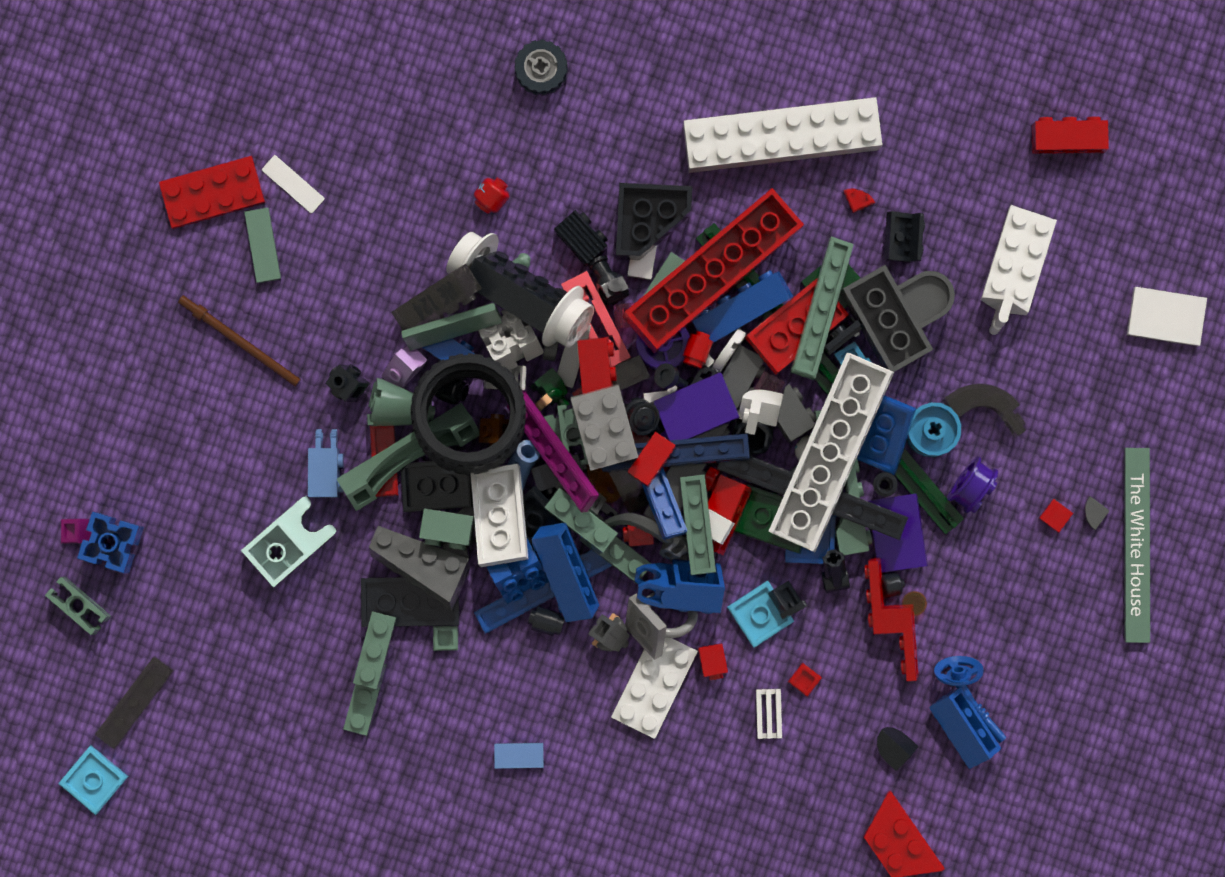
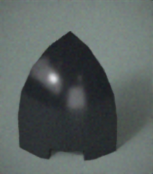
(895, 747)

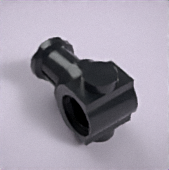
(610, 284)

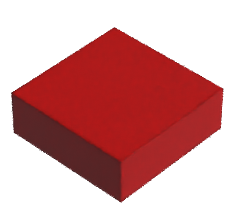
(1055, 515)
(804, 679)

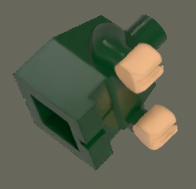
(551, 390)

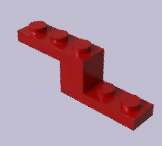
(892, 619)

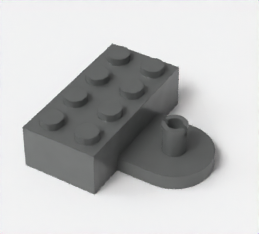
(896, 314)

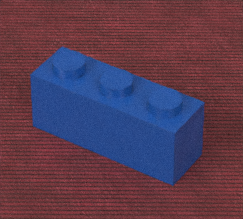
(965, 728)

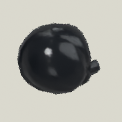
(760, 441)

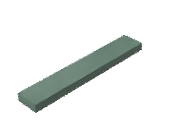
(822, 308)

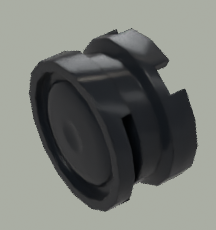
(642, 416)

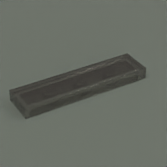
(134, 702)

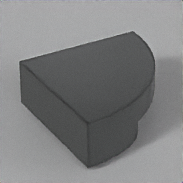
(1094, 512)

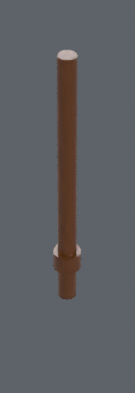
(201, 314)

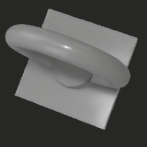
(649, 628)

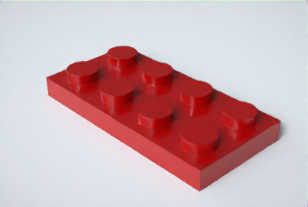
(212, 192)
(780, 334)

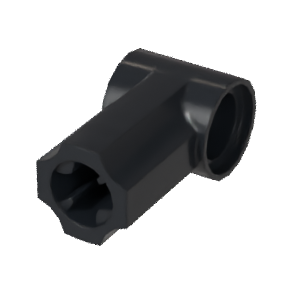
(835, 573)

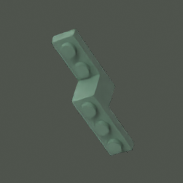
(596, 535)
(369, 673)

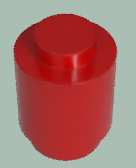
(697, 349)

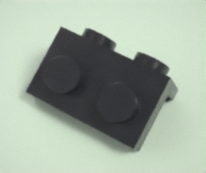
(904, 237)

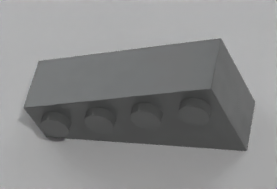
(422, 565)

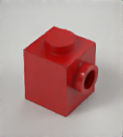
(636, 536)

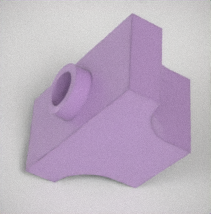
(404, 367)

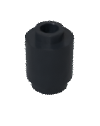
(546, 621)

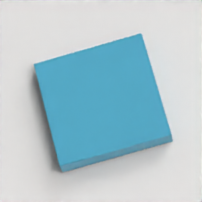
(758, 615)
(93, 780)

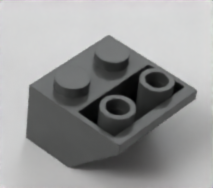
(793, 417)

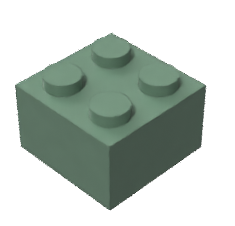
(447, 528)

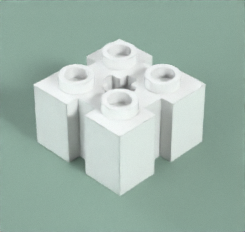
(511, 341)

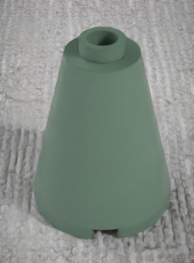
(391, 405)

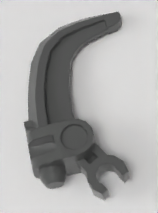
(671, 549)

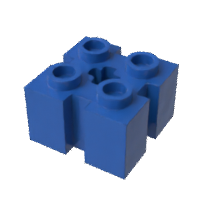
(96, 548)
(518, 576)

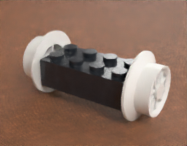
(551, 310)

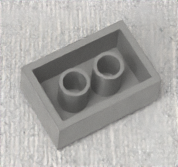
(604, 427)

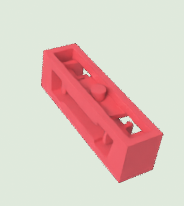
(585, 282)

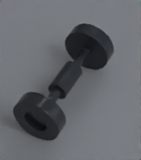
(668, 376)

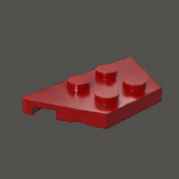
(899, 842)

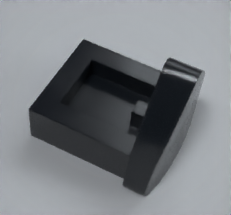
(786, 600)

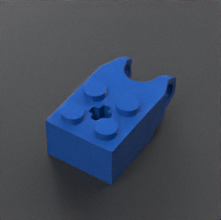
(679, 589)

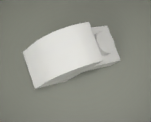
(760, 407)

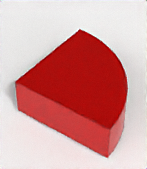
(858, 199)

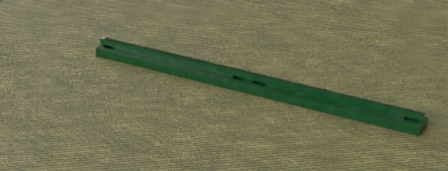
(908, 471)

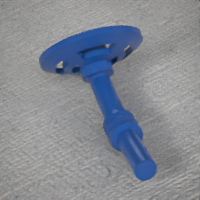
(959, 677)

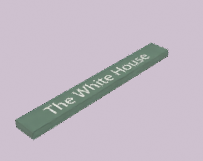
(1137, 545)

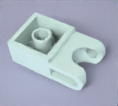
(291, 537)

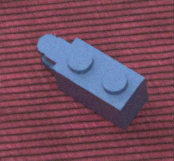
(324, 467)

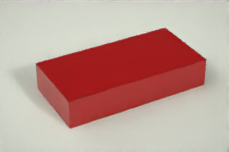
(651, 459)

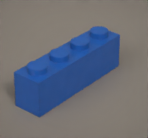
(744, 307)
(565, 572)

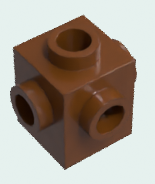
(492, 428)

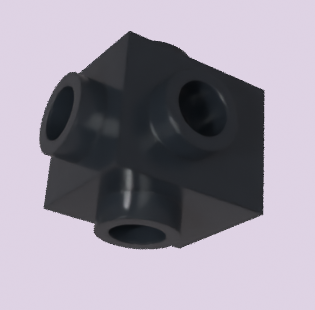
(347, 383)

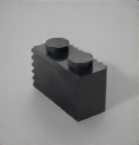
(581, 238)

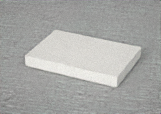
(1166, 316)

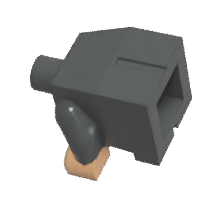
(610, 633)

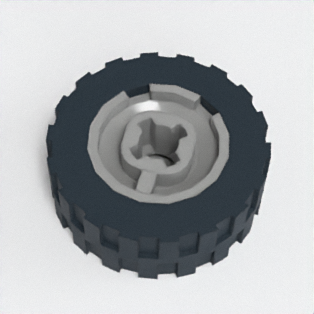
(541, 67)

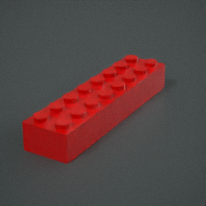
(713, 270)

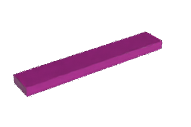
(558, 457)

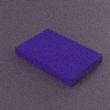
(697, 408)
(910, 549)

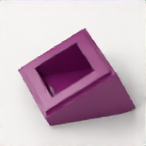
(74, 530)

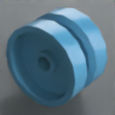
(946, 425)

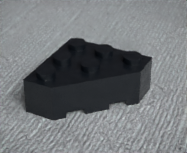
(648, 216)

